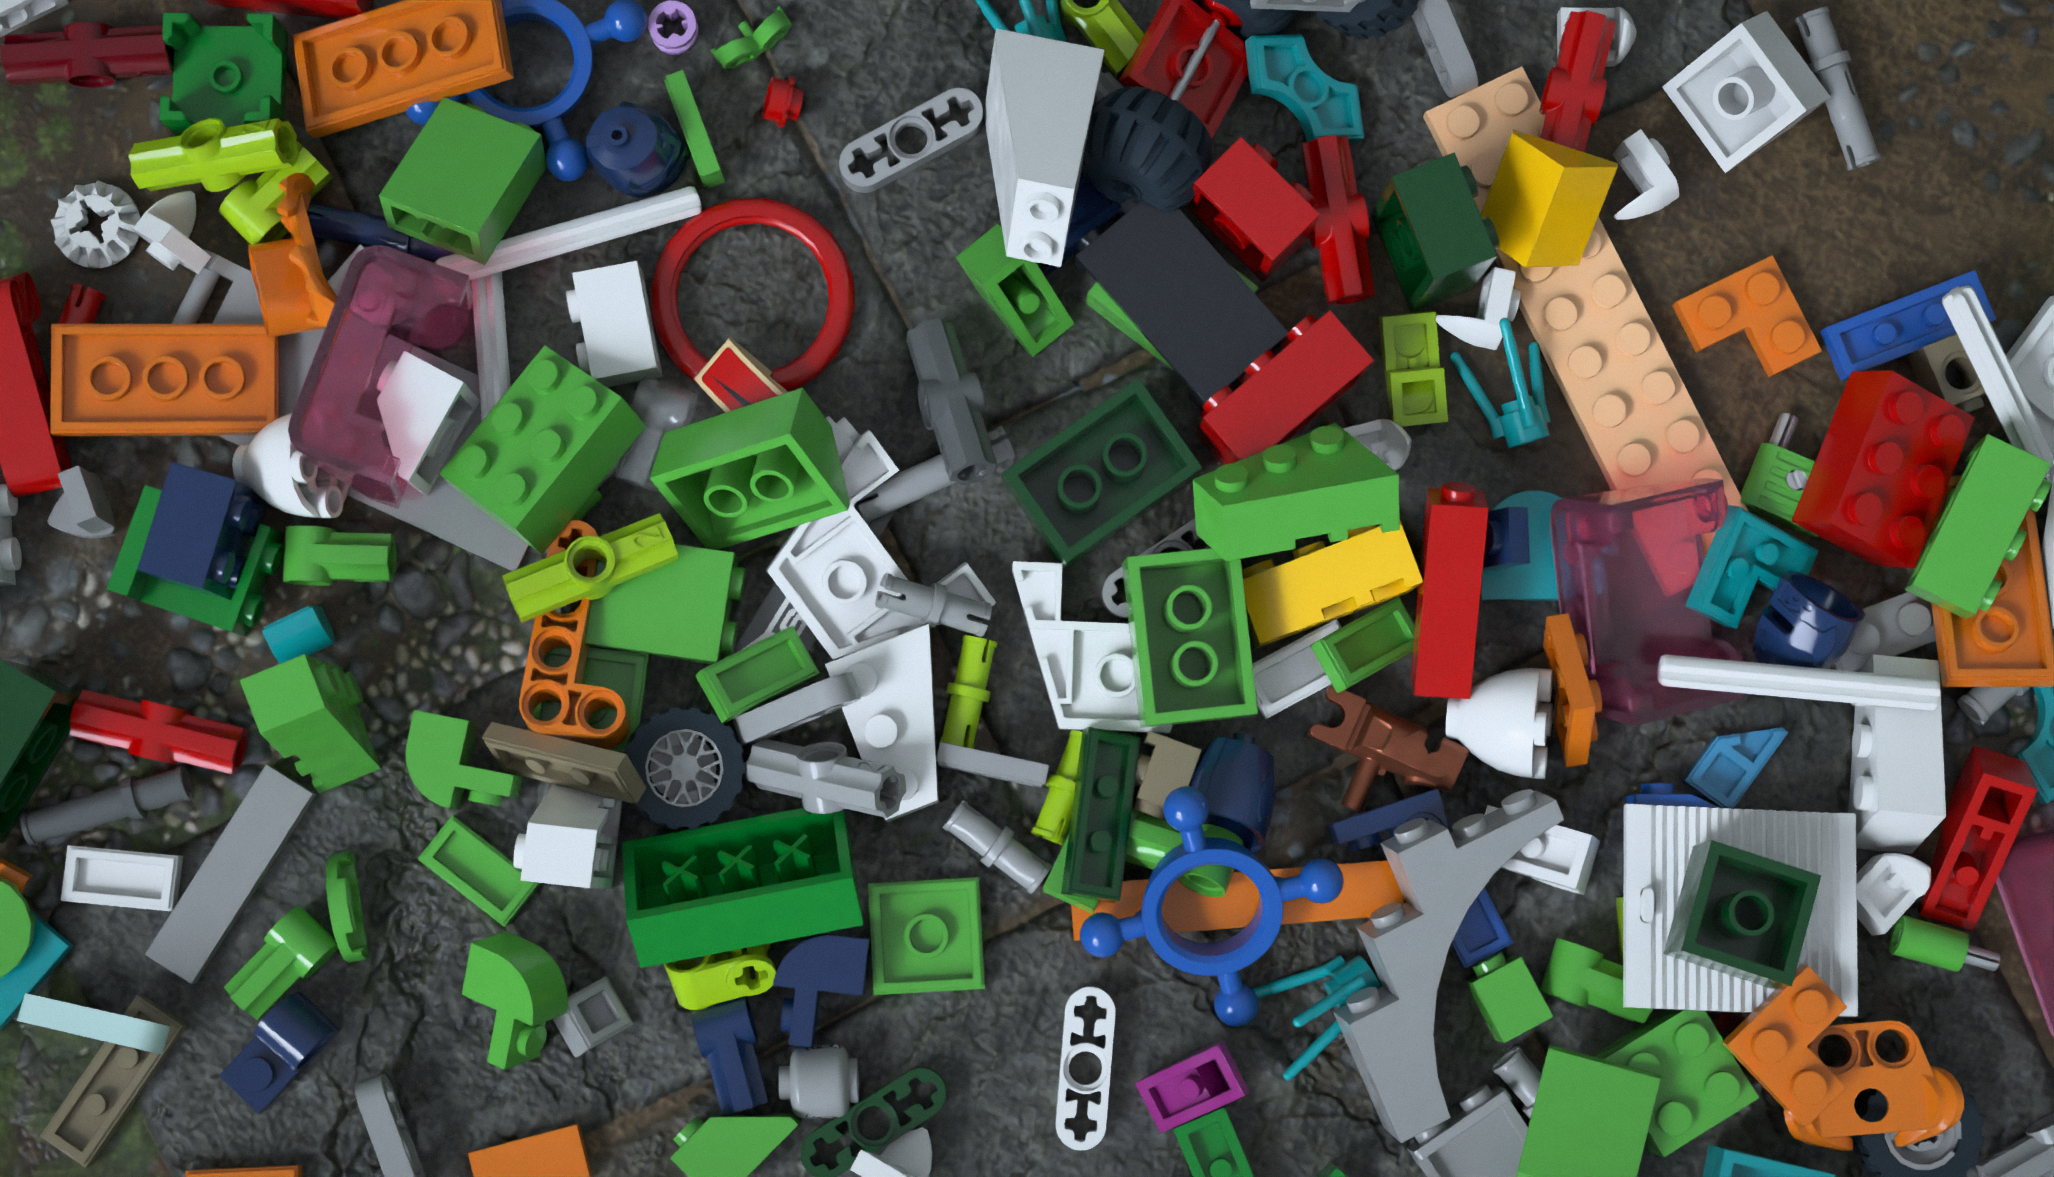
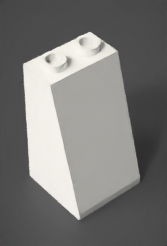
(1037, 137)

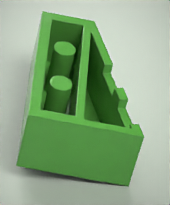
(1295, 492)
(1980, 527)
(313, 713)

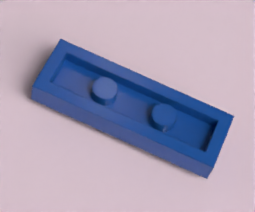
(1896, 328)

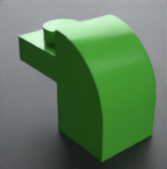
(440, 759)
(522, 987)

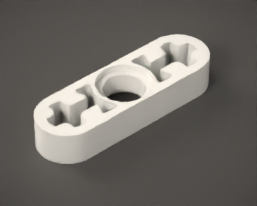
(1068, 1108)

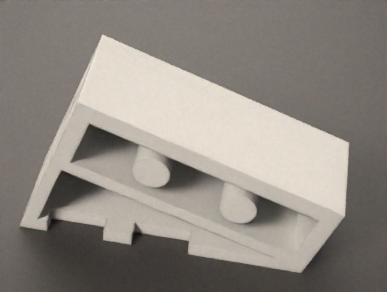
(896, 712)
(1897, 766)
(570, 840)

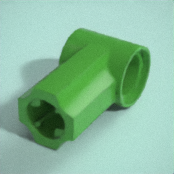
(322, 556)
(1153, 838)
(292, 951)
(1586, 978)

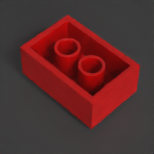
(1283, 390)
(1883, 468)

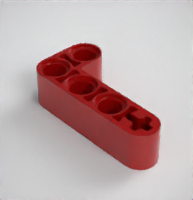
(27, 448)

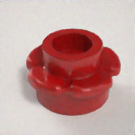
(782, 101)

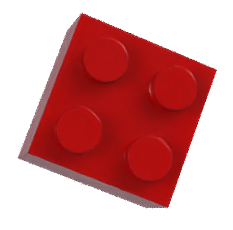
(1254, 208)

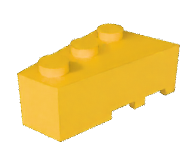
(1327, 583)

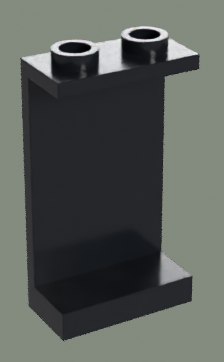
(1180, 296)

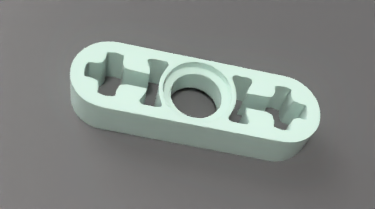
(93, 1023)

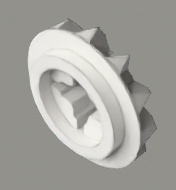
(117, 233)

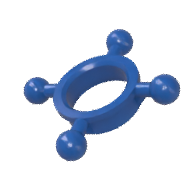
(565, 156)
(1235, 1001)

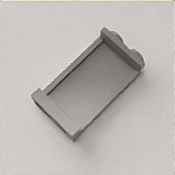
(1476, 1141)

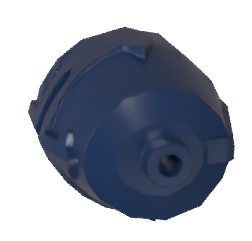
(636, 150)
(1805, 624)
(1238, 787)

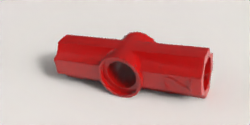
(1576, 83)
(1342, 221)
(159, 732)

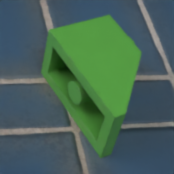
(1015, 292)
(730, 1143)

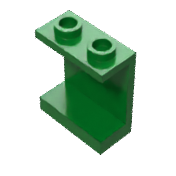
(234, 615)

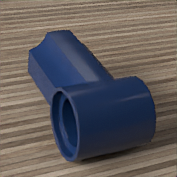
(728, 1041)

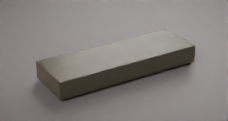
(564, 762)
(108, 1089)

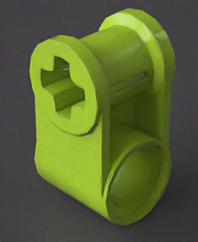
(721, 977)

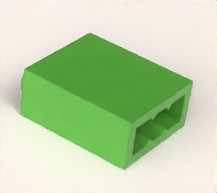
(464, 180)
(673, 609)

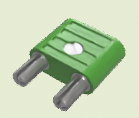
(1778, 478)

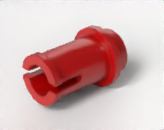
(80, 306)

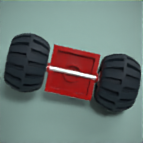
(1179, 85)

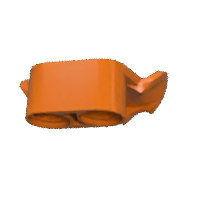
(288, 271)
(1918, 1096)

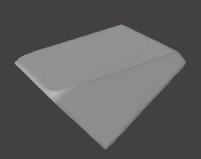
(592, 1017)

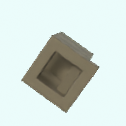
(1162, 772)

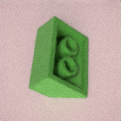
(752, 470)

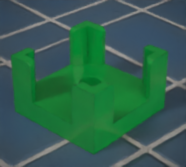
(225, 71)

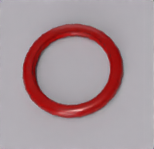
(771, 213)

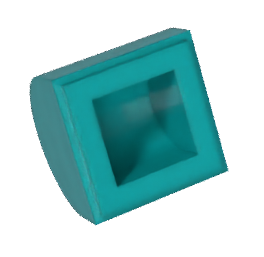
(299, 633)

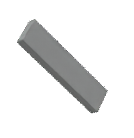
(230, 874)

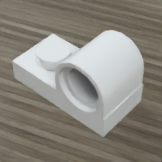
(1556, 858)

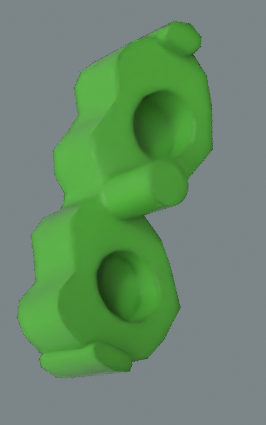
(753, 43)

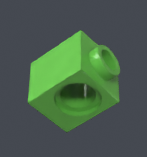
(1507, 996)

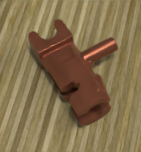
(1386, 744)

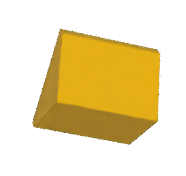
(1546, 200)

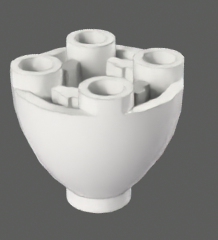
(285, 477)
(1506, 721)

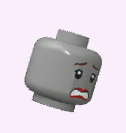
(820, 1081)

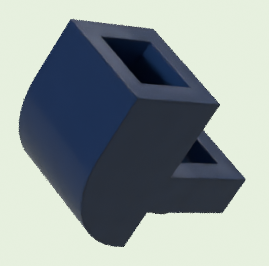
(815, 966)

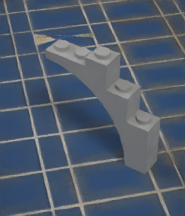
(1408, 946)

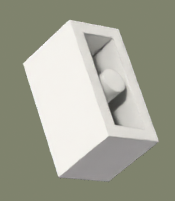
(615, 324)

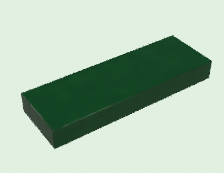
(1101, 815)

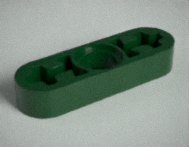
(902, 1088)

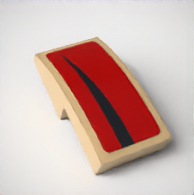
(737, 378)

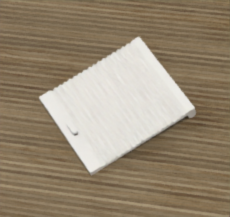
(1656, 861)

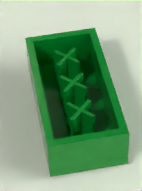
(739, 885)

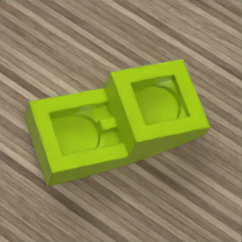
(1413, 368)

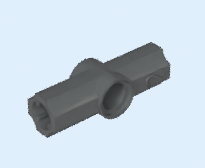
(951, 401)

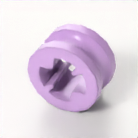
(672, 11)

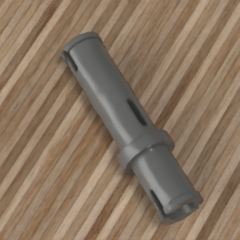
(129, 799)

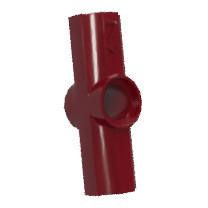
(86, 55)

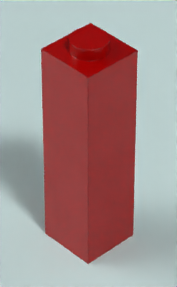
(1449, 591)

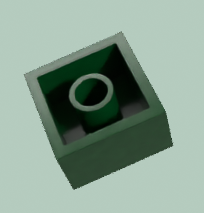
(1742, 914)

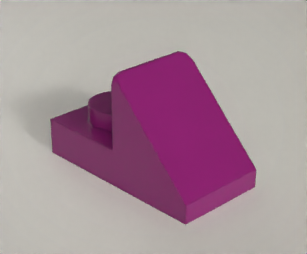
(1192, 1086)

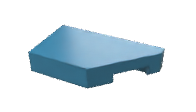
(1731, 765)

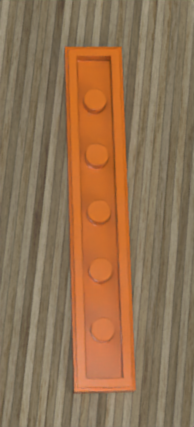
(1364, 890)

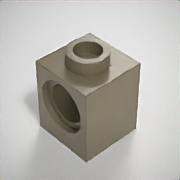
(1929, 371)

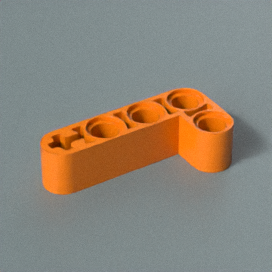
(565, 682)

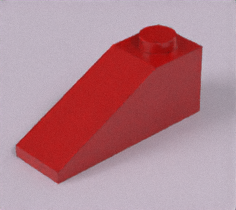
(1977, 835)

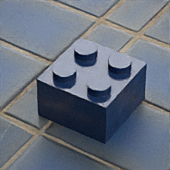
(201, 531)

